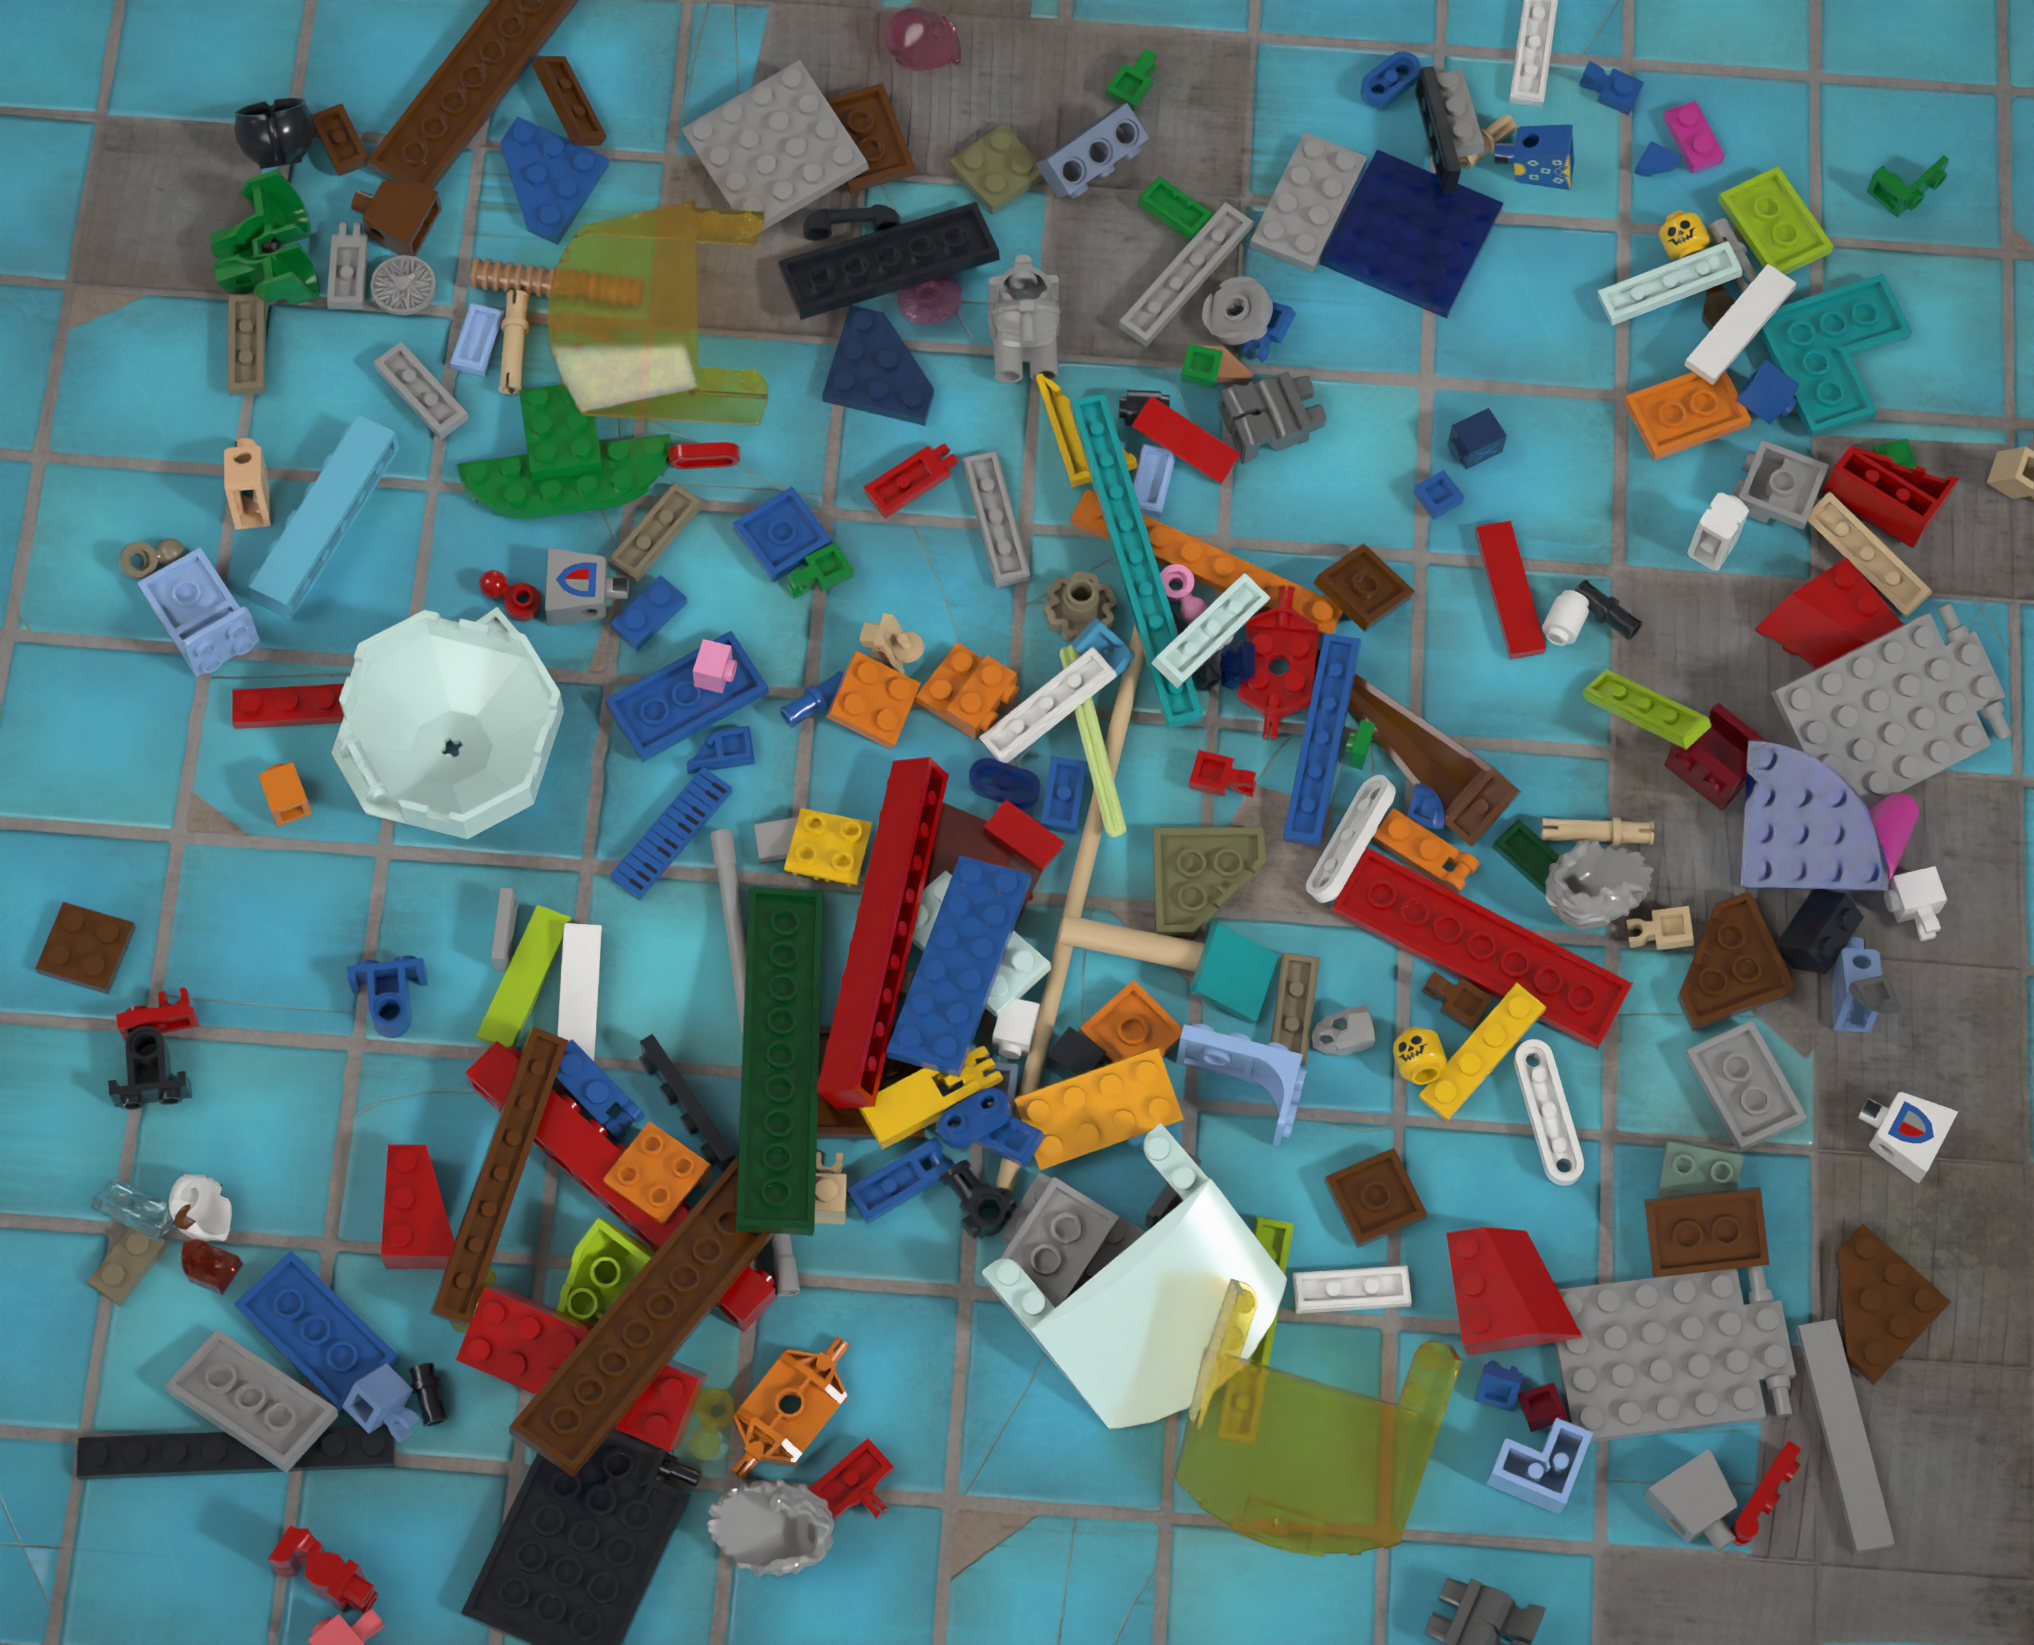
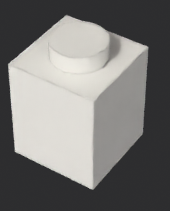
(1015, 1028)

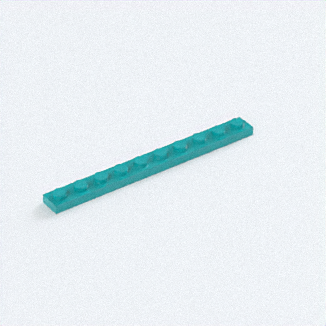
(1132, 552)

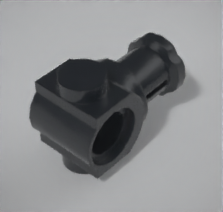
(977, 1197)

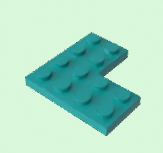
(1815, 346)

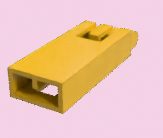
(918, 1102)

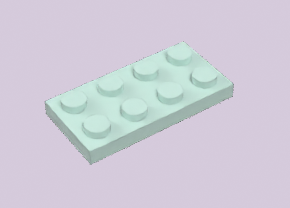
(1020, 966)

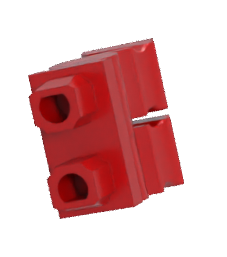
(325, 1571)

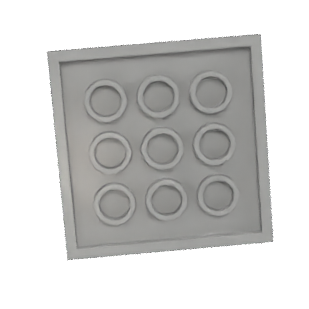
(775, 146)

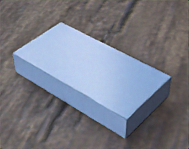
(477, 339)
(1153, 478)

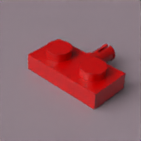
(855, 1481)

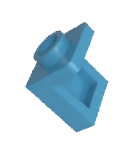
(1106, 643)

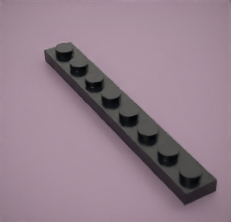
(222, 1454)

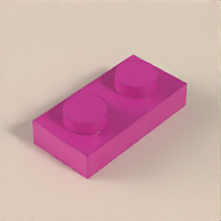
(1693, 137)

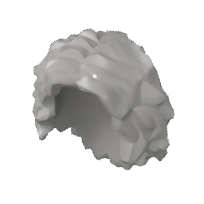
(1596, 884)
(772, 1527)

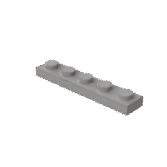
(1185, 274)

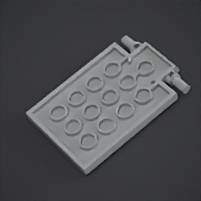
(1897, 706)
(1674, 1354)

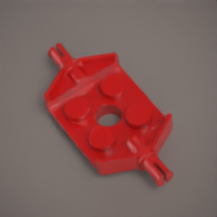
(1283, 636)

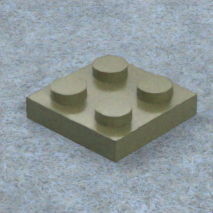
(996, 169)

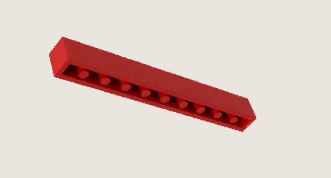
(882, 934)
(588, 1156)

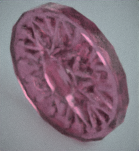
(930, 301)

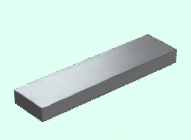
(996, 519)

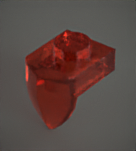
(209, 1265)

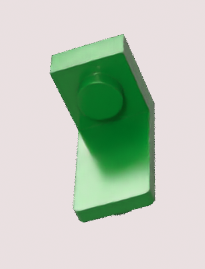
(1896, 196)

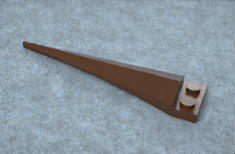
(1467, 785)

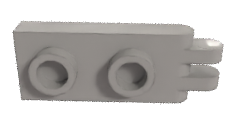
(347, 268)

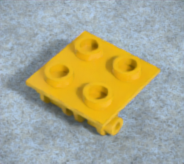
(828, 847)

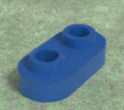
(1388, 81)
(974, 1118)

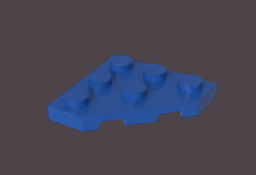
(549, 177)

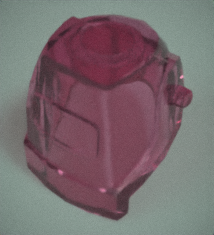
(922, 39)

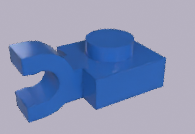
(1615, 90)

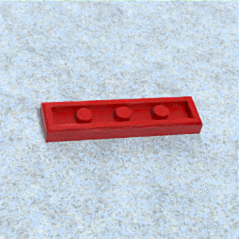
(1510, 590)

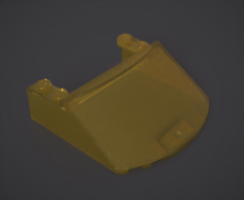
(629, 318)
(1303, 1457)

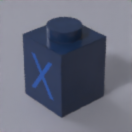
(1476, 439)

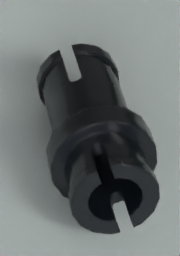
(426, 1388)

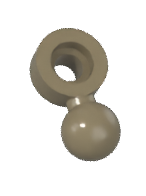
(166, 553)

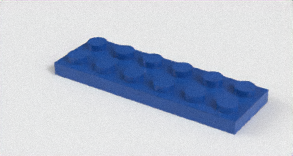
(959, 966)

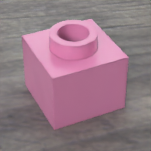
(714, 666)

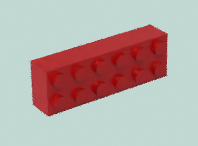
(530, 1341)

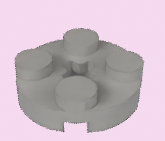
(1247, 325)

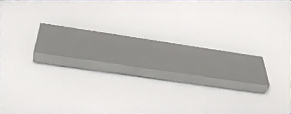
(1845, 1436)

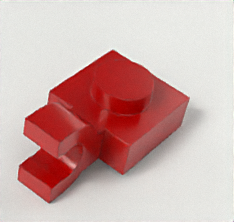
(1215, 773)

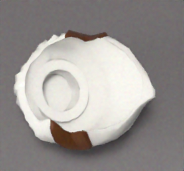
(200, 1208)

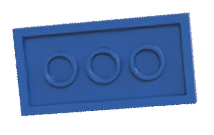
(670, 708)
(314, 1329)

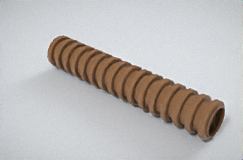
(511, 277)

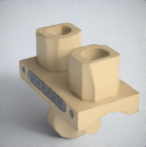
(890, 642)

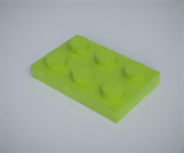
(1775, 222)

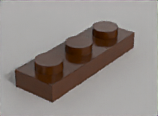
(569, 101)

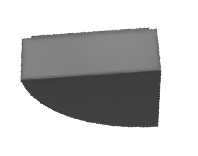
(1876, 994)

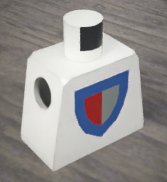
(1908, 1132)

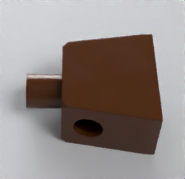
(398, 215)

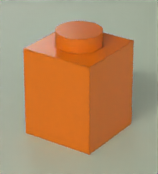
(284, 793)

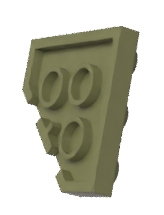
(1201, 873)

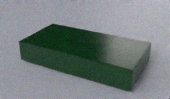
(1526, 854)

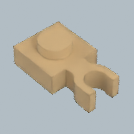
(1669, 928)

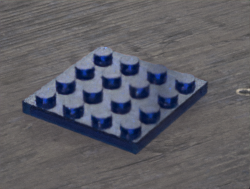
(1410, 235)

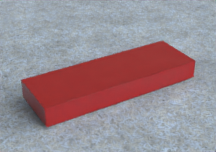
(1185, 440)

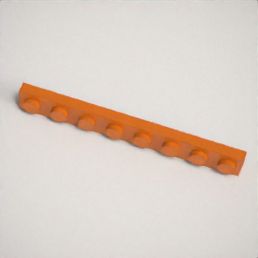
(1213, 566)

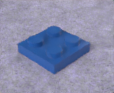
(781, 533)

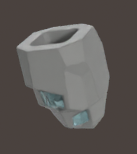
(1344, 1032)

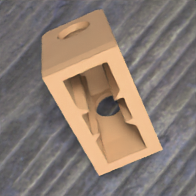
(247, 471)

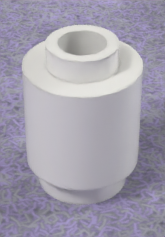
(1566, 618)

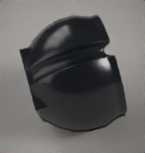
(276, 132)

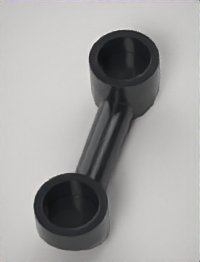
(818, 225)

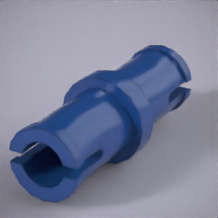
(812, 701)

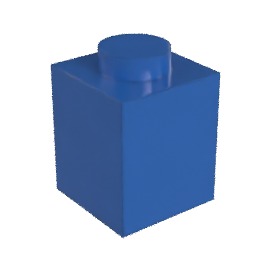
(1768, 392)

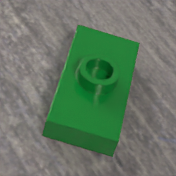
(1174, 208)

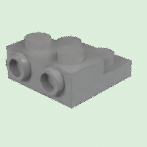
(1780, 484)

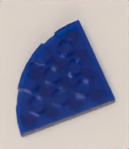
(1806, 826)

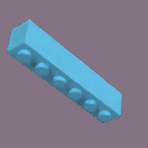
(323, 517)

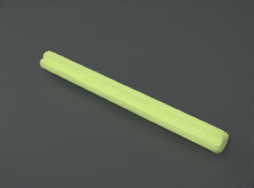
(1097, 758)

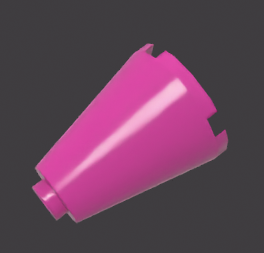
(1894, 822)

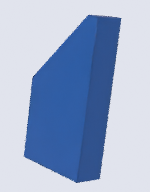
(724, 750)

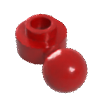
(495, 585)

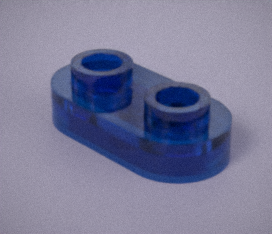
(1006, 781)

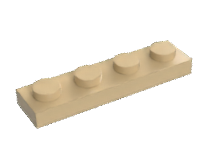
(1868, 554)

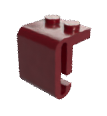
(1717, 759)

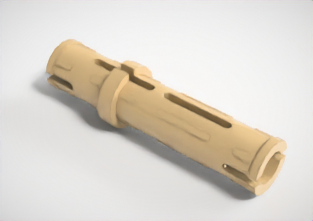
(514, 330)
(1598, 830)

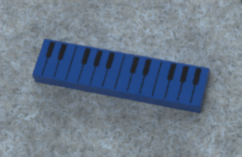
(671, 833)

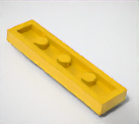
(1482, 1052)

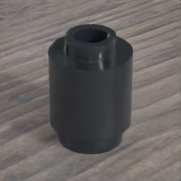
(1135, 400)

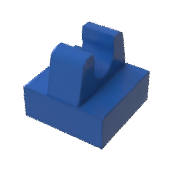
(1498, 1386)

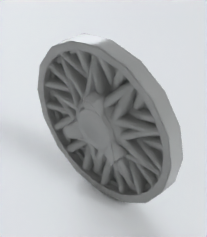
(403, 285)

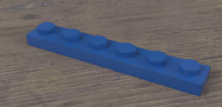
(1322, 740)

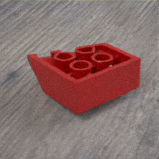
(1829, 616)
(1505, 1292)

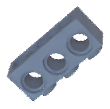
(1076, 152)

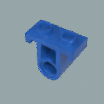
(388, 990)

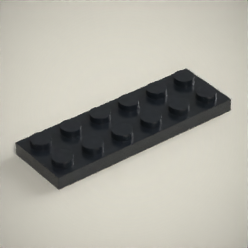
(888, 260)

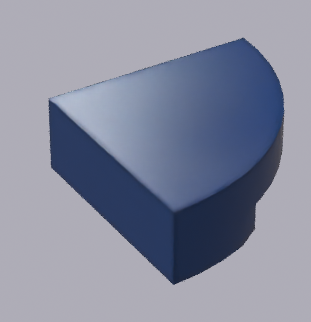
(1657, 160)
(1426, 807)

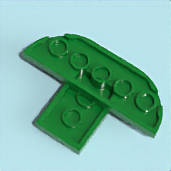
(564, 463)

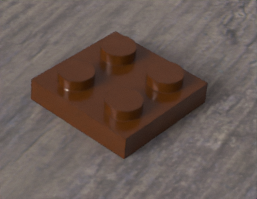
(1364, 587)
(85, 948)
(1375, 1197)

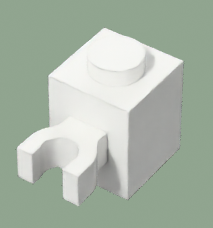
(1917, 897)

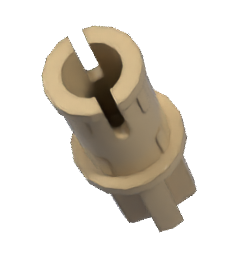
(1493, 134)

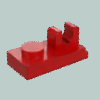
(164, 1019)

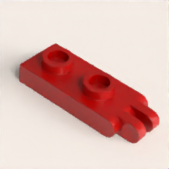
(910, 479)

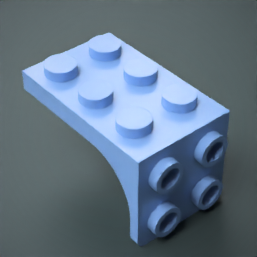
(199, 612)
(1238, 1057)

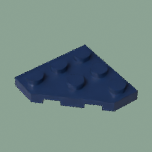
(877, 371)

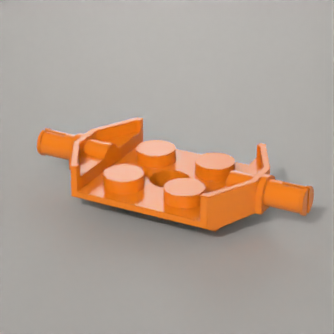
(783, 1437)

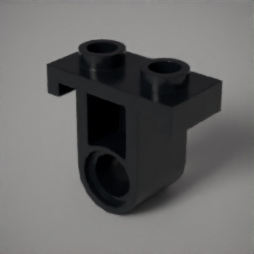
(148, 1075)

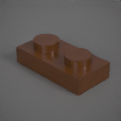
(340, 140)

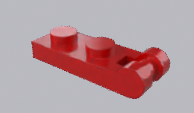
(1764, 1496)

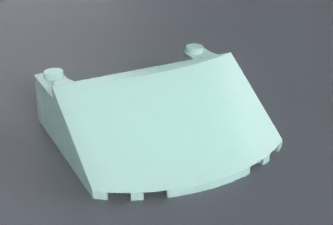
(1142, 1322)

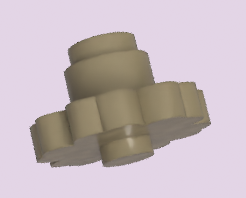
(1077, 602)

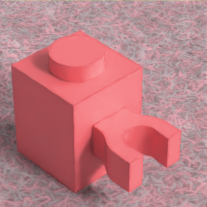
(338, 1632)

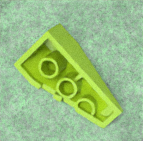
(601, 1271)

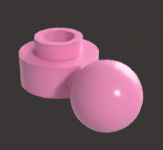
(1191, 606)

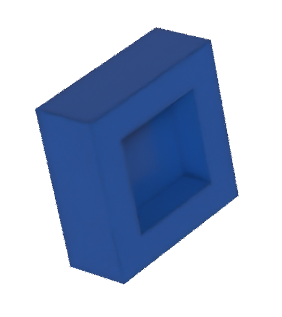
(1438, 494)

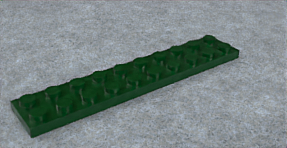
(780, 1062)

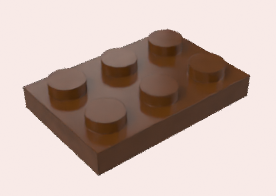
(877, 135)
(1706, 1232)

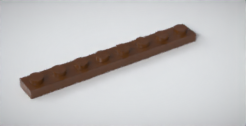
(499, 1177)

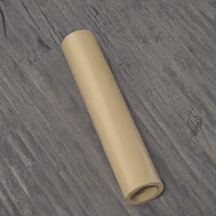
(1129, 943)

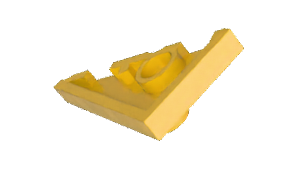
(1066, 435)

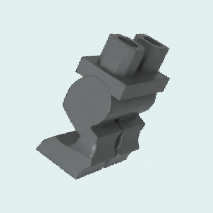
(1279, 412)
(1482, 1617)

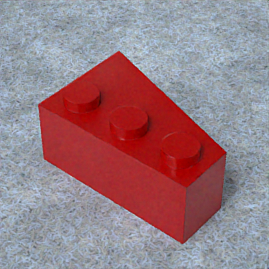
(1889, 494)

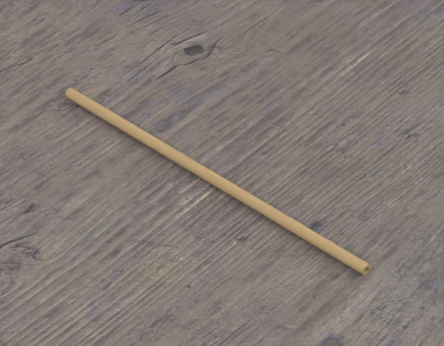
(1075, 900)

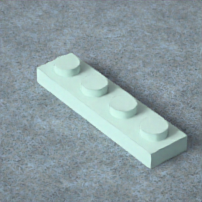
(1670, 283)
(1210, 630)

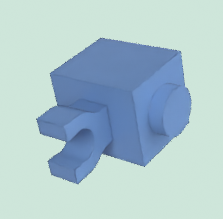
(381, 1400)

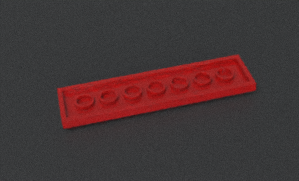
(1480, 946)

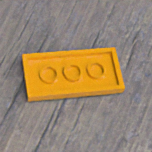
(1100, 1107)

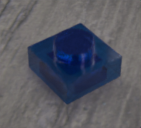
(1237, 664)

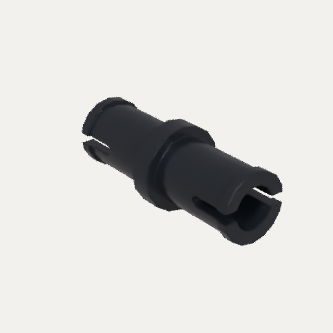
(1609, 611)

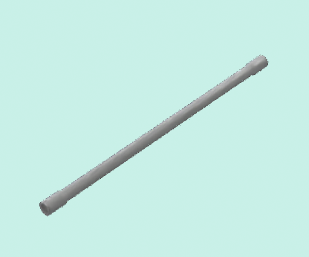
(725, 861)

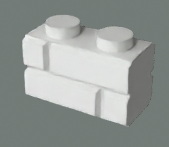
(1718, 531)

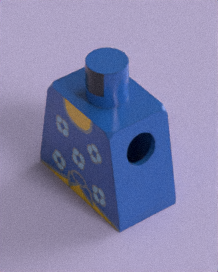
(1540, 155)

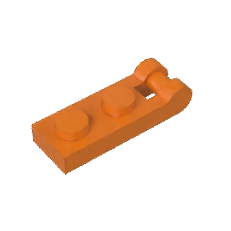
(1424, 851)

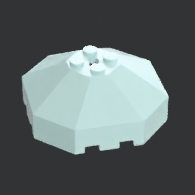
(439, 685)

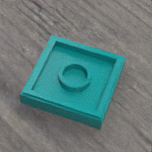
(1233, 973)

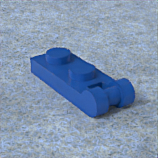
(596, 1091)
(899, 1181)

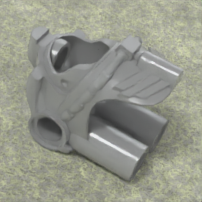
(1026, 327)

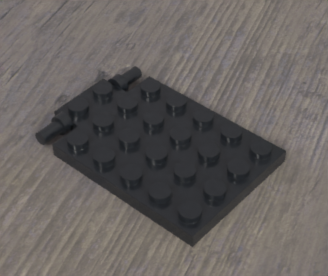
(582, 1547)

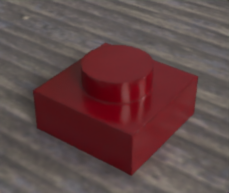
(1542, 1406)

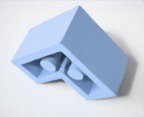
(1542, 1476)

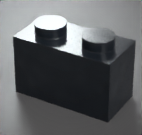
(1819, 931)

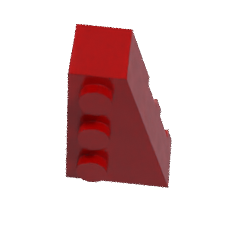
(414, 1213)

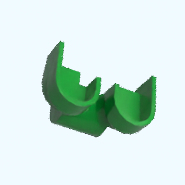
(275, 275)

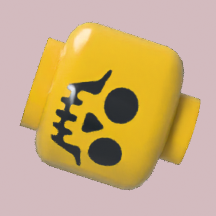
(1683, 235)
(1419, 1055)

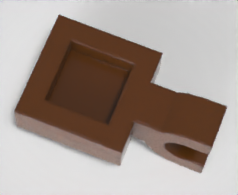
(1462, 1002)

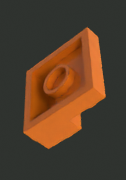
(968, 690)

